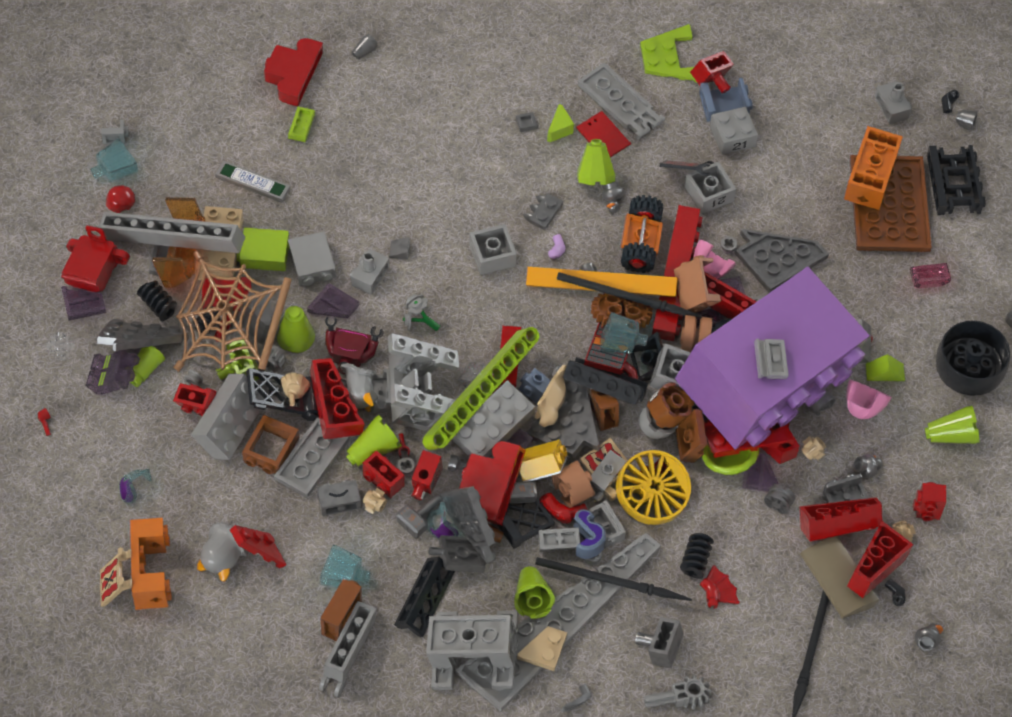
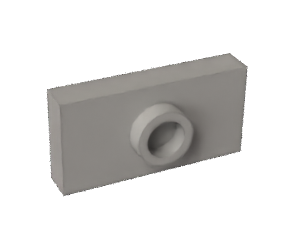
(607, 470)

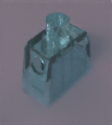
(114, 162)
(621, 335)
(342, 565)

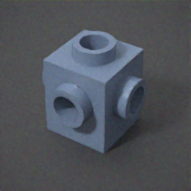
(534, 385)

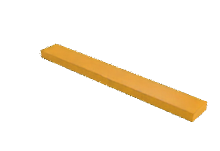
(627, 282)

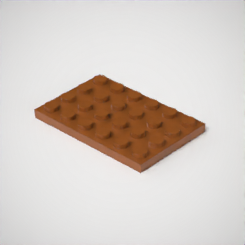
(903, 215)

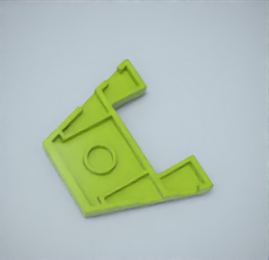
(661, 56)

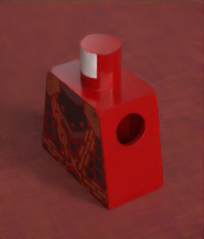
(426, 474)

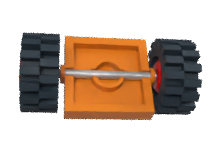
(642, 234)

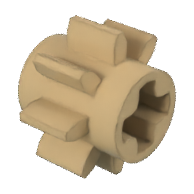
(813, 448)
(375, 500)
(904, 529)

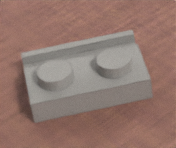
(771, 359)

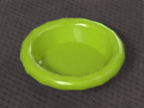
(730, 464)

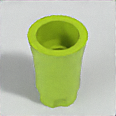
(149, 360)

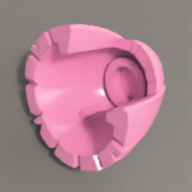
(718, 267)
(865, 401)

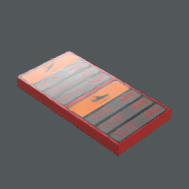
(602, 360)

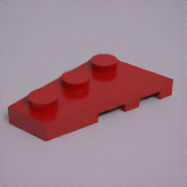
(258, 542)

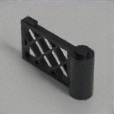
(305, 405)

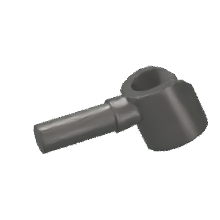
(598, 498)

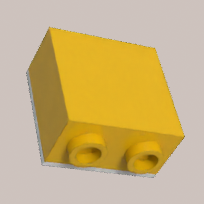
(543, 461)

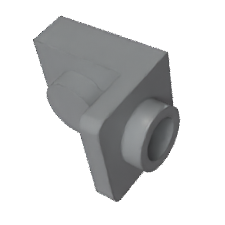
(111, 134)

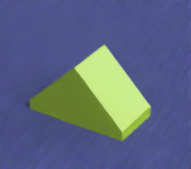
(561, 125)
(885, 369)

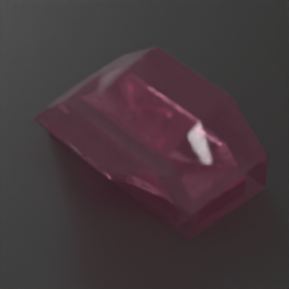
(930, 275)

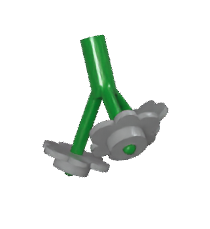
(416, 304)

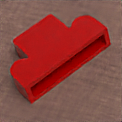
(293, 69)
(494, 478)

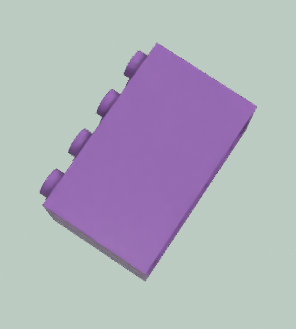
(819, 348)

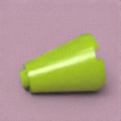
(295, 331)
(954, 428)
(374, 438)
(533, 594)

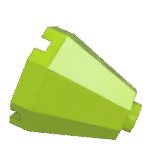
(595, 164)

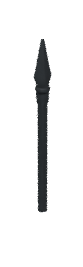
(654, 303)
(641, 587)
(805, 672)

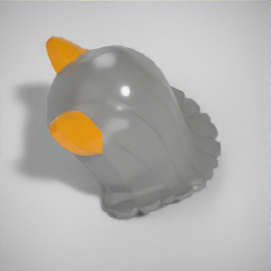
(360, 386)
(220, 551)

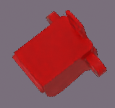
(92, 261)

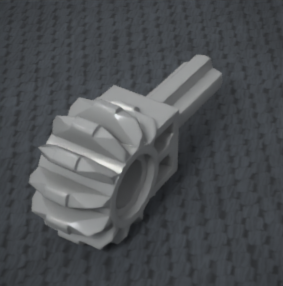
(680, 694)

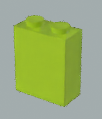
(264, 249)

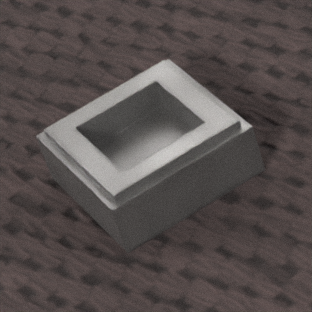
(526, 122)

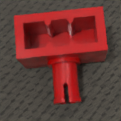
(712, 70)

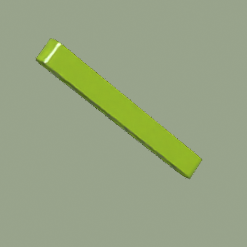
(474, 391)

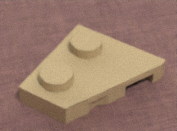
(544, 648)

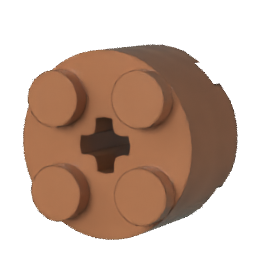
(573, 484)

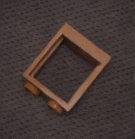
(276, 428)
(340, 608)

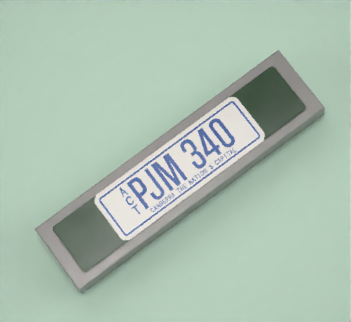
(252, 181)

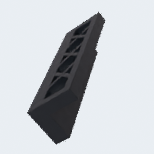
(421, 589)

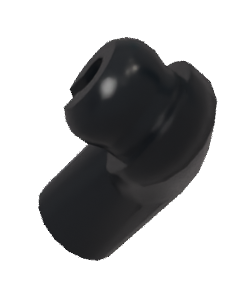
(948, 99)
(898, 592)

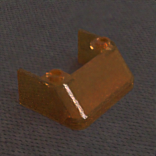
(180, 261)

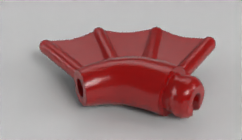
(718, 588)

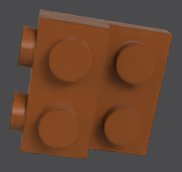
(691, 437)

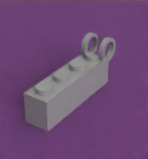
(348, 646)

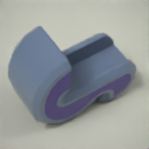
(592, 533)

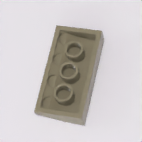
(833, 571)

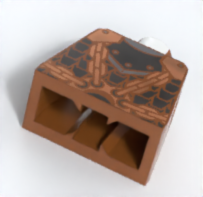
(601, 402)

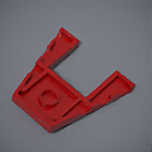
(721, 447)

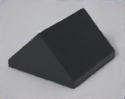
(648, 357)

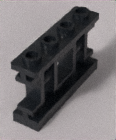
(941, 183)
(606, 382)

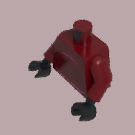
(350, 346)

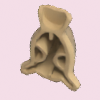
(552, 399)

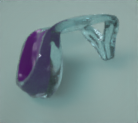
(127, 489)
(445, 528)

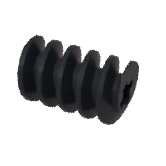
(157, 300)
(696, 555)

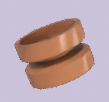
(691, 335)

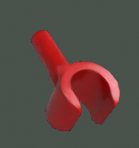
(44, 415)
(403, 447)

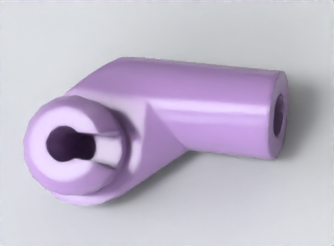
(559, 247)

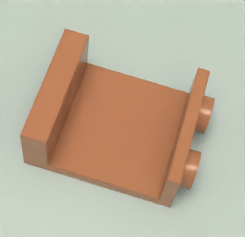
(692, 285)

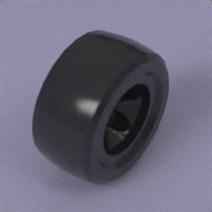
(980, 344)

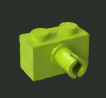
(238, 366)

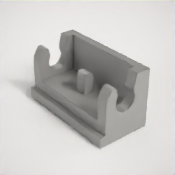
(381, 387)
(606, 517)
(558, 539)

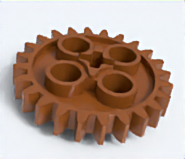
(607, 303)

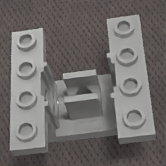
(410, 381)
(472, 638)

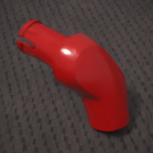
(559, 511)

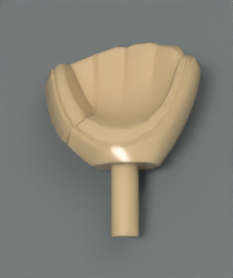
(294, 386)

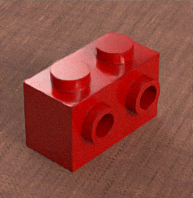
(194, 398)
(383, 474)
(930, 501)

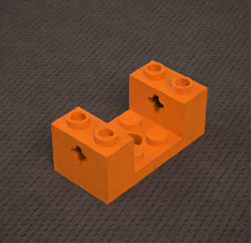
(869, 180)
(148, 589)

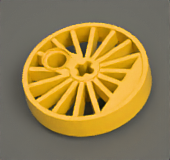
(651, 478)

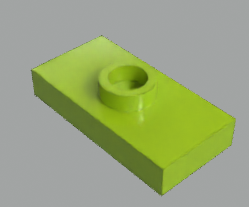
(301, 124)

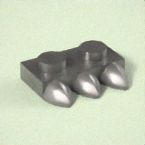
(544, 211)

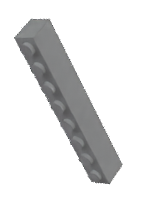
(172, 232)

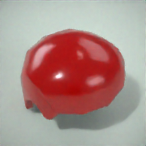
(120, 198)

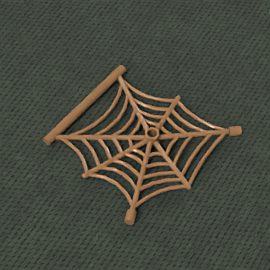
(226, 308)

